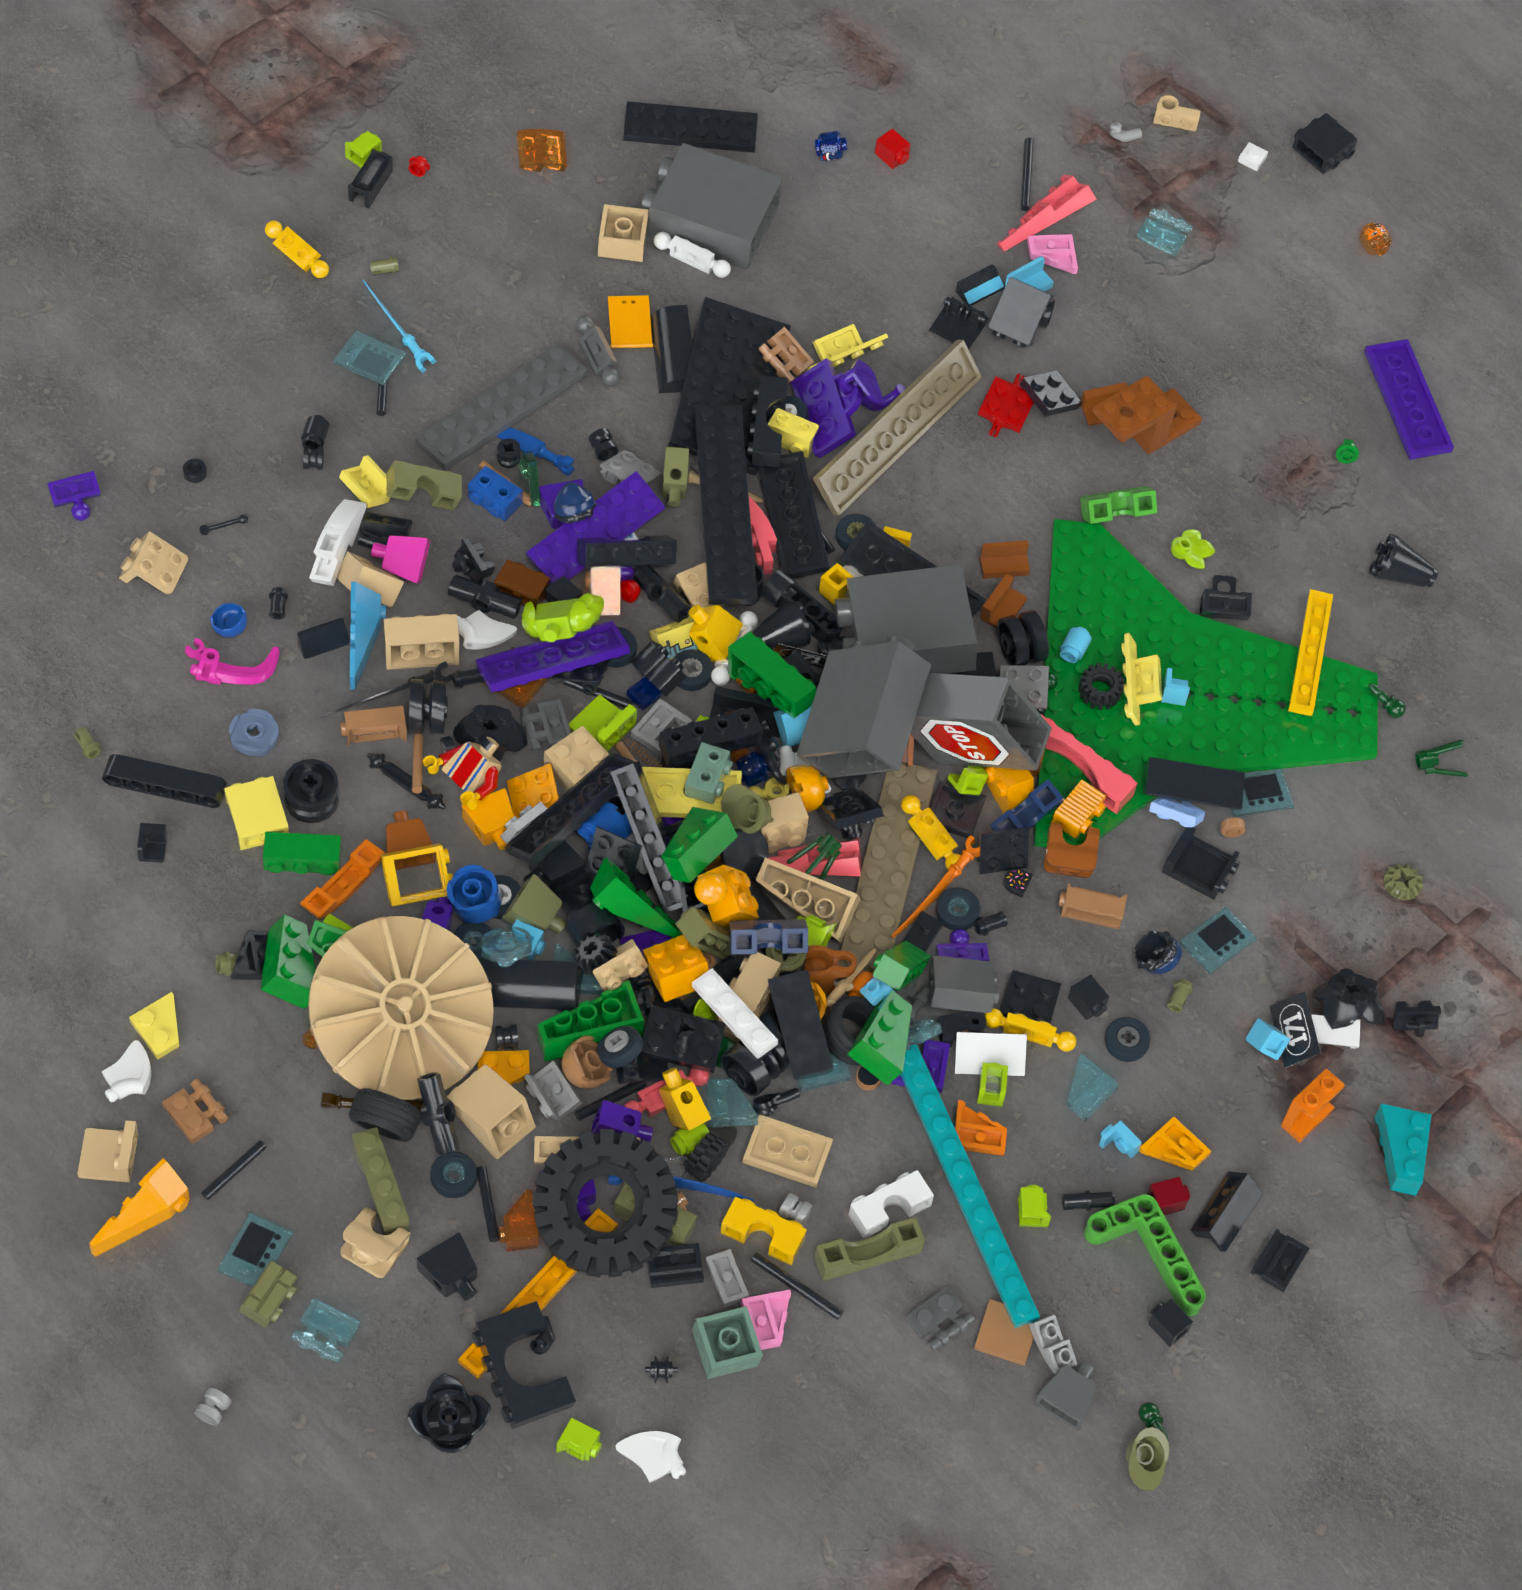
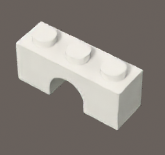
(907, 1191)

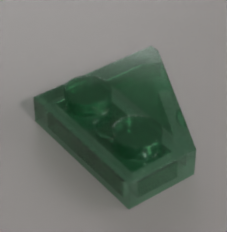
(529, 471)

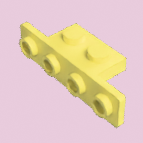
(843, 344)
(1142, 678)

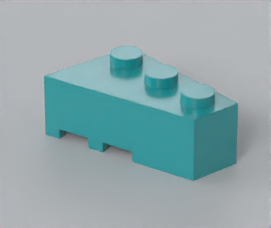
(1404, 1143)

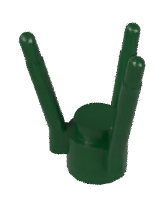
(1429, 758)
(827, 847)

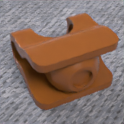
(1069, 859)
(823, 966)

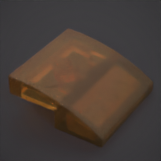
(541, 149)

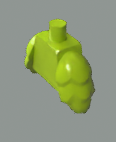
(562, 618)

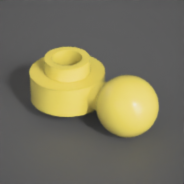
(771, 786)

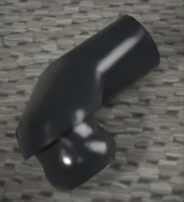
(544, 1339)

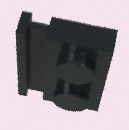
(1280, 1260)
(676, 1266)

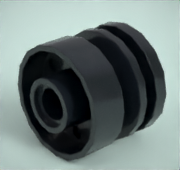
(750, 1073)

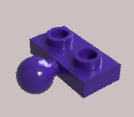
(74, 491)
(962, 948)

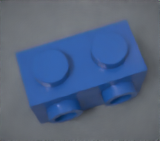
(495, 493)

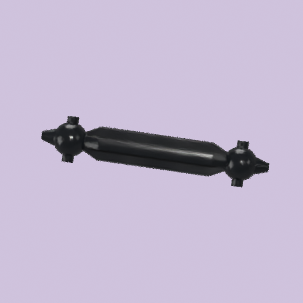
(405, 780)

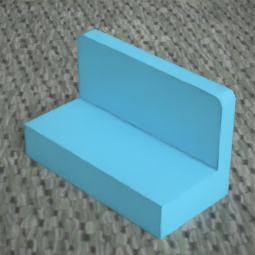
(1033, 275)

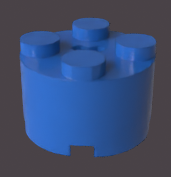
(607, 819)
(474, 894)

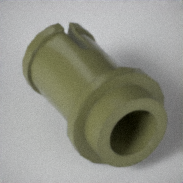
(384, 266)
(89, 747)
(1181, 991)

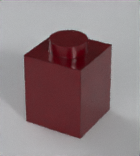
(1170, 1195)

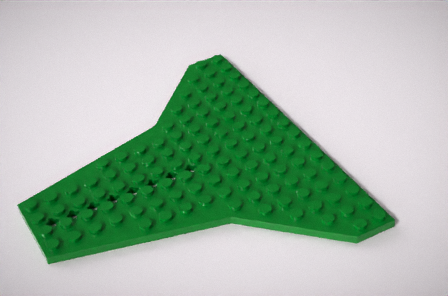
(1112, 594)

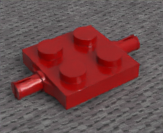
(1006, 405)

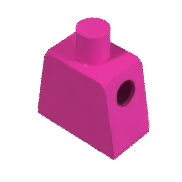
(403, 556)

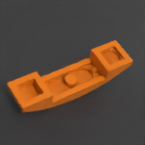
(345, 882)

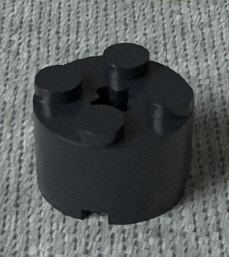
(591, 920)

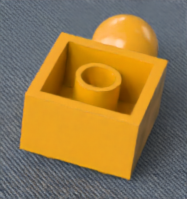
(726, 895)

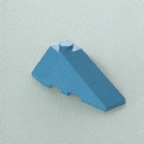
(364, 628)

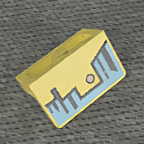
(674, 637)

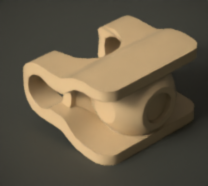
(371, 1250)

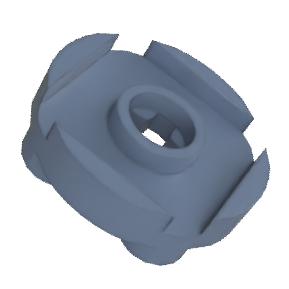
(254, 745)

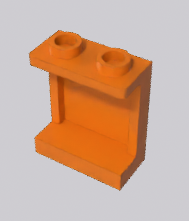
(1312, 1105)

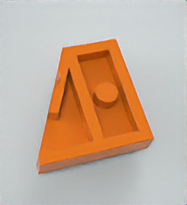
(979, 1132)

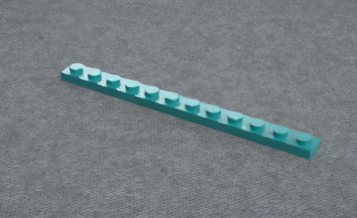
(968, 1190)

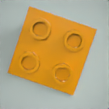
(533, 788)

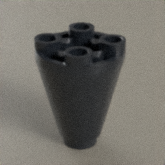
(1402, 564)
(786, 627)

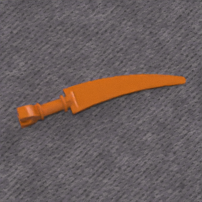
(953, 871)

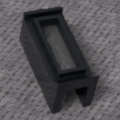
(371, 177)

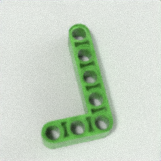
(1155, 1245)

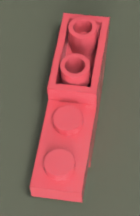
(762, 538)

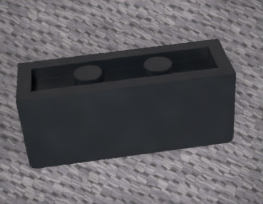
(729, 699)
(1227, 1209)

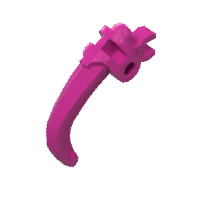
(215, 672)

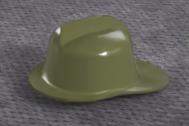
(746, 808)
(1147, 1458)

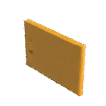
(630, 322)

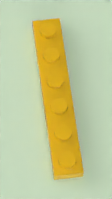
(1310, 652)

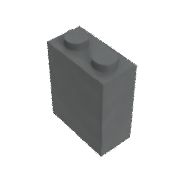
(963, 984)

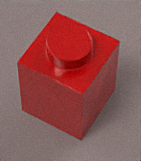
(892, 149)

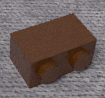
(522, 582)

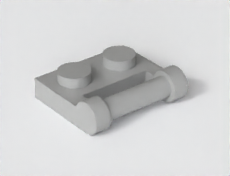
(655, 721)

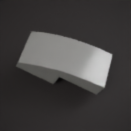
(1051, 1344)

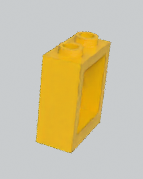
(390, 876)

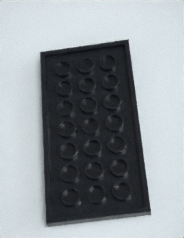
(724, 369)

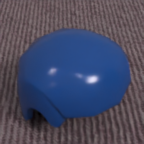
(229, 620)

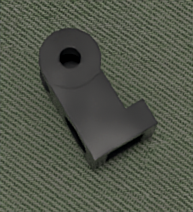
(961, 1022)

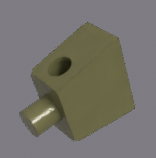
(675, 475)
(536, 906)

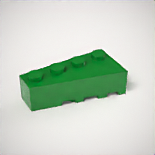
(770, 675)
(590, 1019)

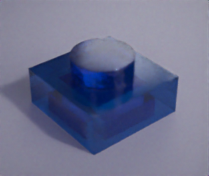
(643, 693)

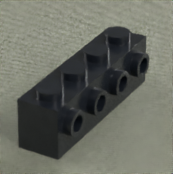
(726, 731)

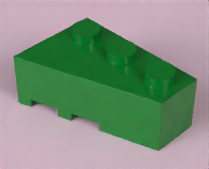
(697, 843)
(288, 962)
(884, 1038)

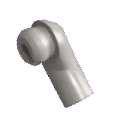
(1122, 135)

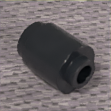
(315, 431)

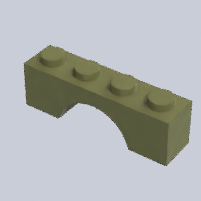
(380, 1180)
(844, 1257)

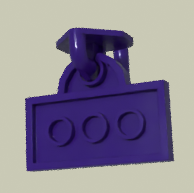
(836, 397)

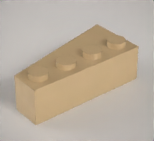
(809, 895)

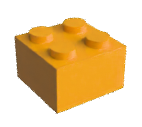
(674, 967)

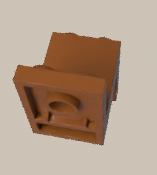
(1147, 415)

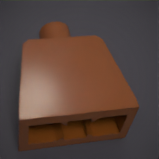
(406, 835)

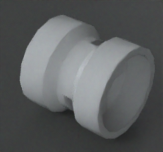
(795, 1209)
(212, 1406)

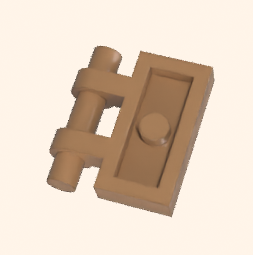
(789, 351)
(187, 1114)

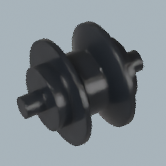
(661, 1369)

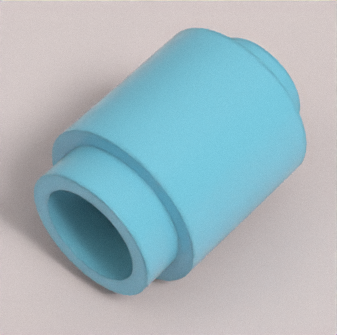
(1075, 644)

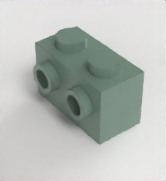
(707, 773)

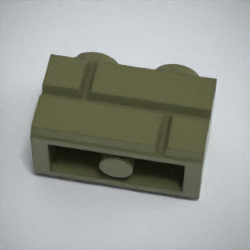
(268, 1294)

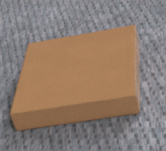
(1000, 1337)

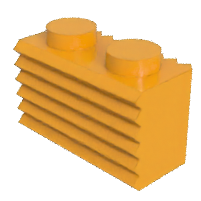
(1079, 809)

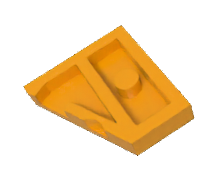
(1176, 1146)

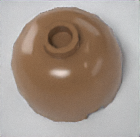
(583, 1065)

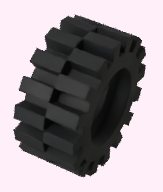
(1104, 675)
(707, 1156)

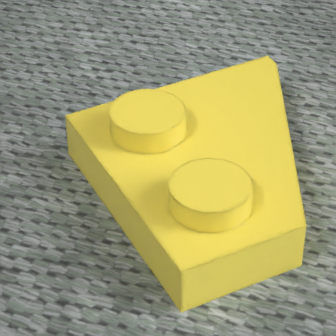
(158, 1026)

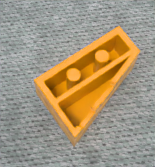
(1009, 786)

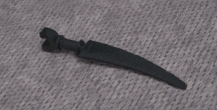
(429, 677)

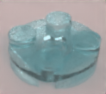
(506, 946)

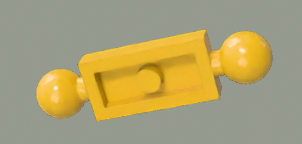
(296, 249)
(930, 830)
(1037, 1032)

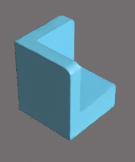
(1174, 690)
(1267, 1039)

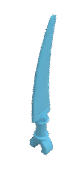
(408, 340)

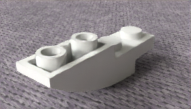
(335, 538)

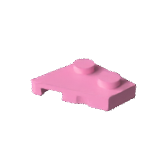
(1055, 249)
(768, 1316)

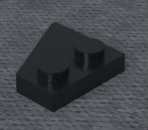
(251, 956)

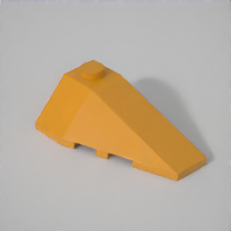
(155, 1202)

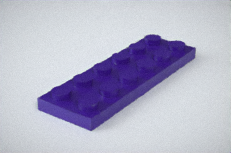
(1408, 399)
(614, 518)
(547, 658)

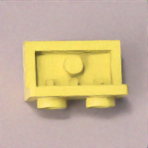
(795, 431)
(366, 482)

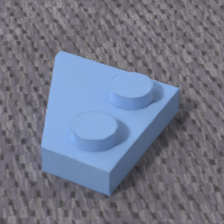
(1183, 812)

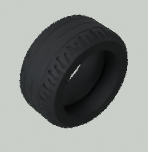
(837, 1037)
(388, 1113)

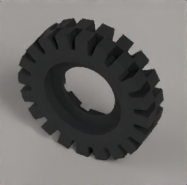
(596, 1156)

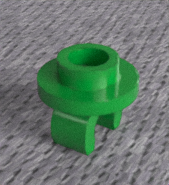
(1347, 452)

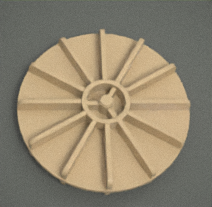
(400, 1005)

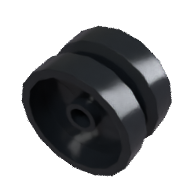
(1023, 638)
(428, 706)
(311, 791)

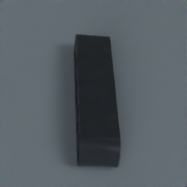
(164, 781)

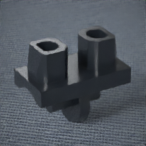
(470, 562)
(1417, 1018)

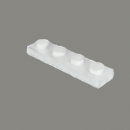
(734, 1013)

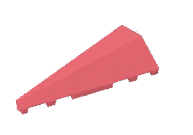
(1055, 206)
(846, 864)

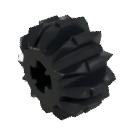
(594, 952)

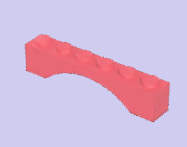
(1100, 772)

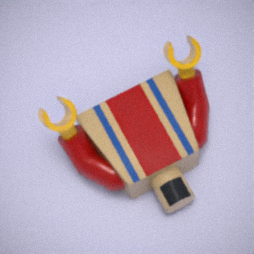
(470, 768)

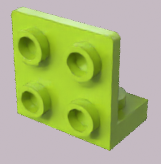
(605, 721)

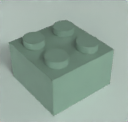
(727, 1342)

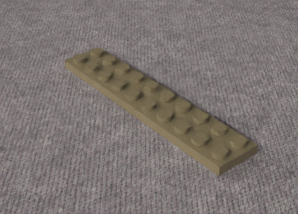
(897, 428)
(887, 866)

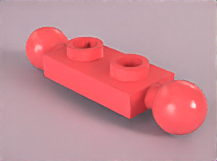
(651, 1099)

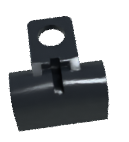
(1225, 604)

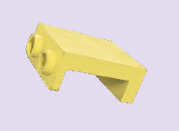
(255, 810)

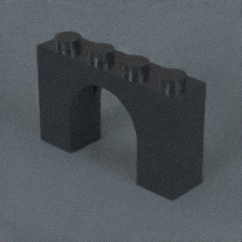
(519, 1402)

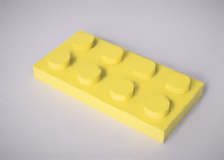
(669, 791)

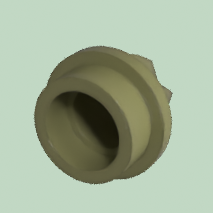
(224, 963)

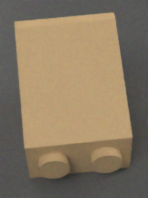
(492, 1110)

